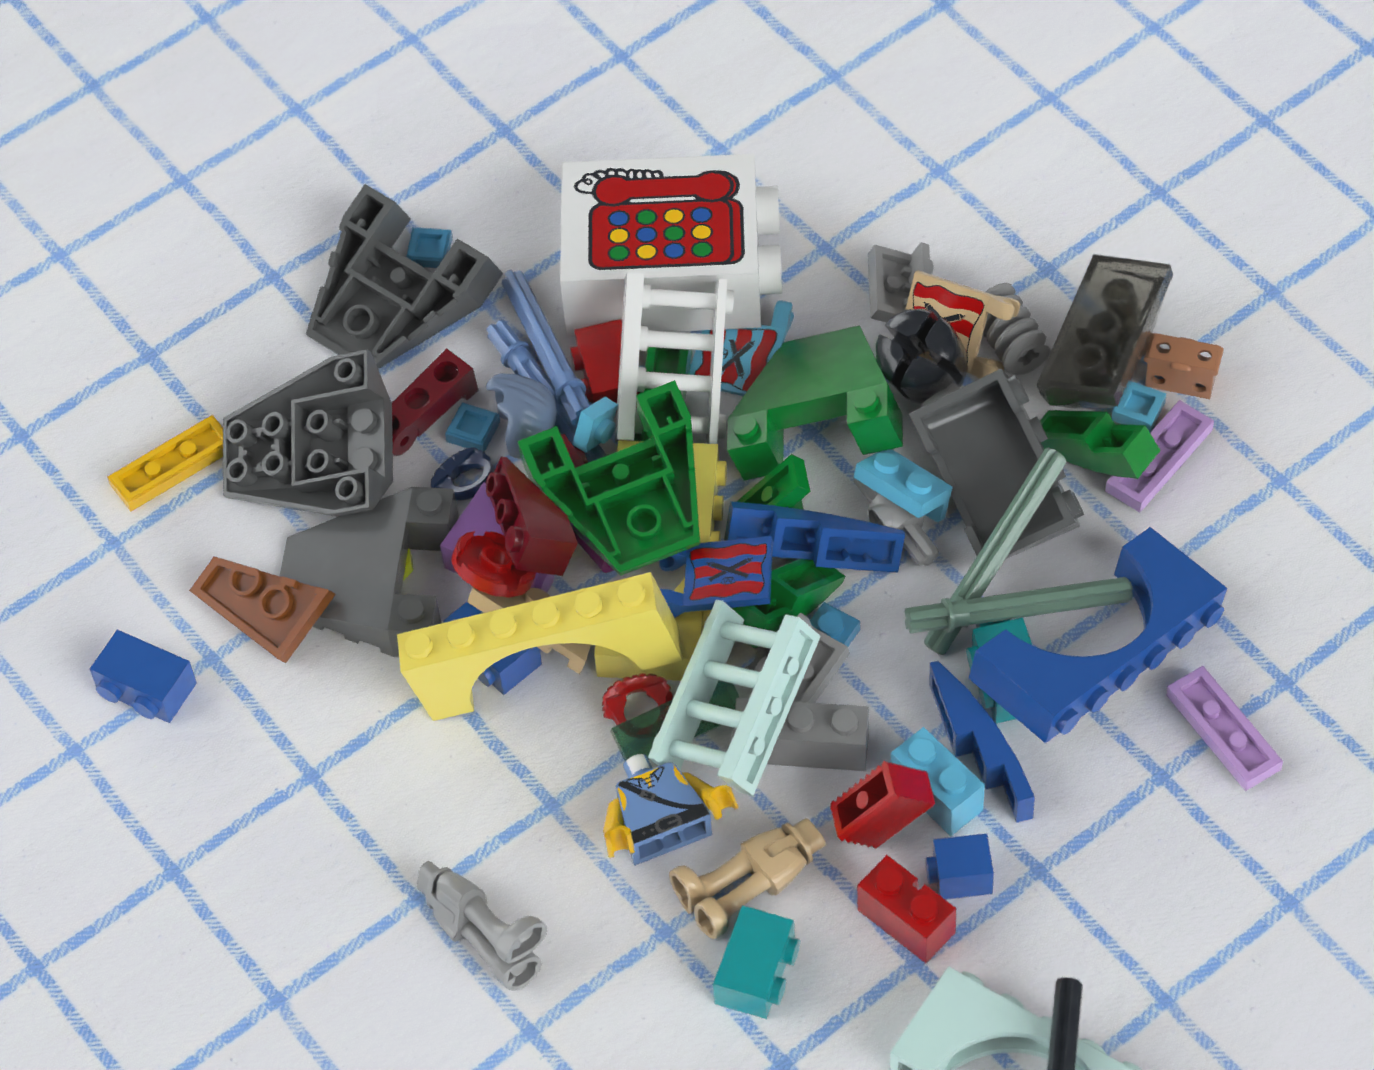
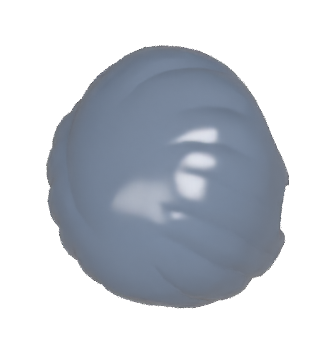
(525, 405)

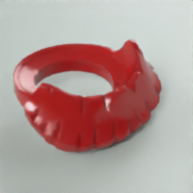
(615, 697)

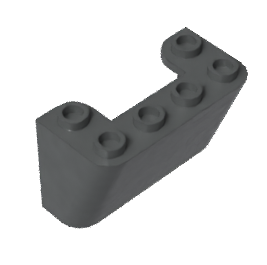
(986, 452)

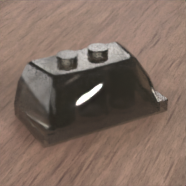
(1105, 333)

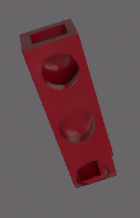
(430, 398)

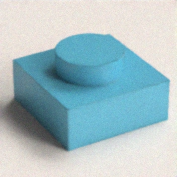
(1139, 406)
(595, 425)

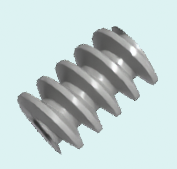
(1016, 340)

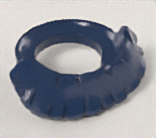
(458, 464)

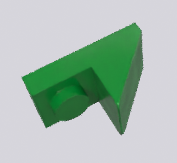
(782, 486)

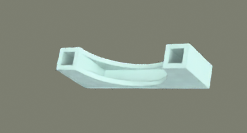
(970, 1021)

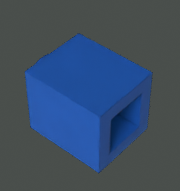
(961, 866)

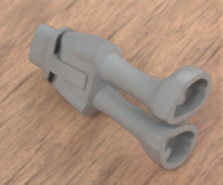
(464, 913)

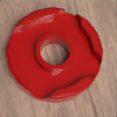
(489, 566)

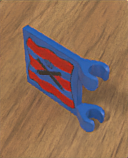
(722, 571)

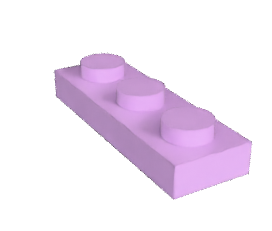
(1177, 438)
(1224, 728)

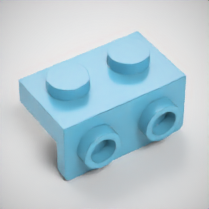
(905, 484)

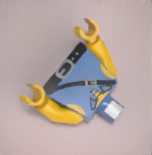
(661, 810)

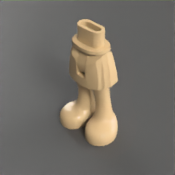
(770, 857)

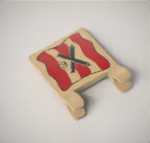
(965, 311)

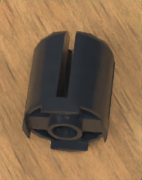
(916, 333)

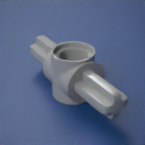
(888, 514)

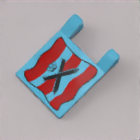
(746, 351)

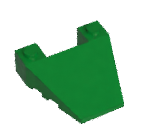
(812, 383)
(631, 502)

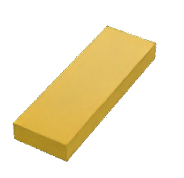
(169, 463)

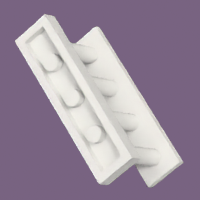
(638, 337)

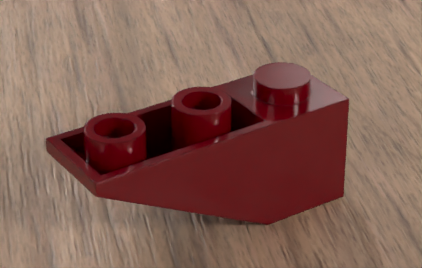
(532, 524)

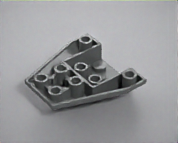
(314, 441)

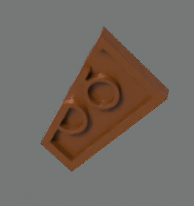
(262, 605)

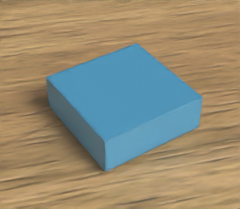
(429, 246)
(472, 427)

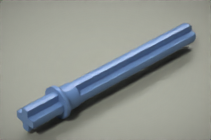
(518, 358)
(568, 389)

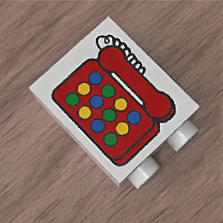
(677, 225)

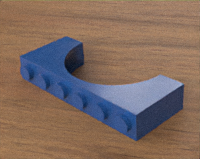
(1055, 690)

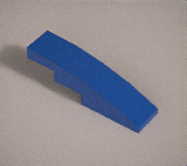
(818, 536)
(975, 732)

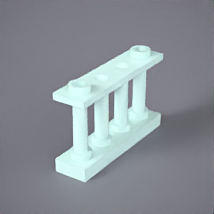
(765, 711)

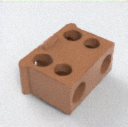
(1182, 365)

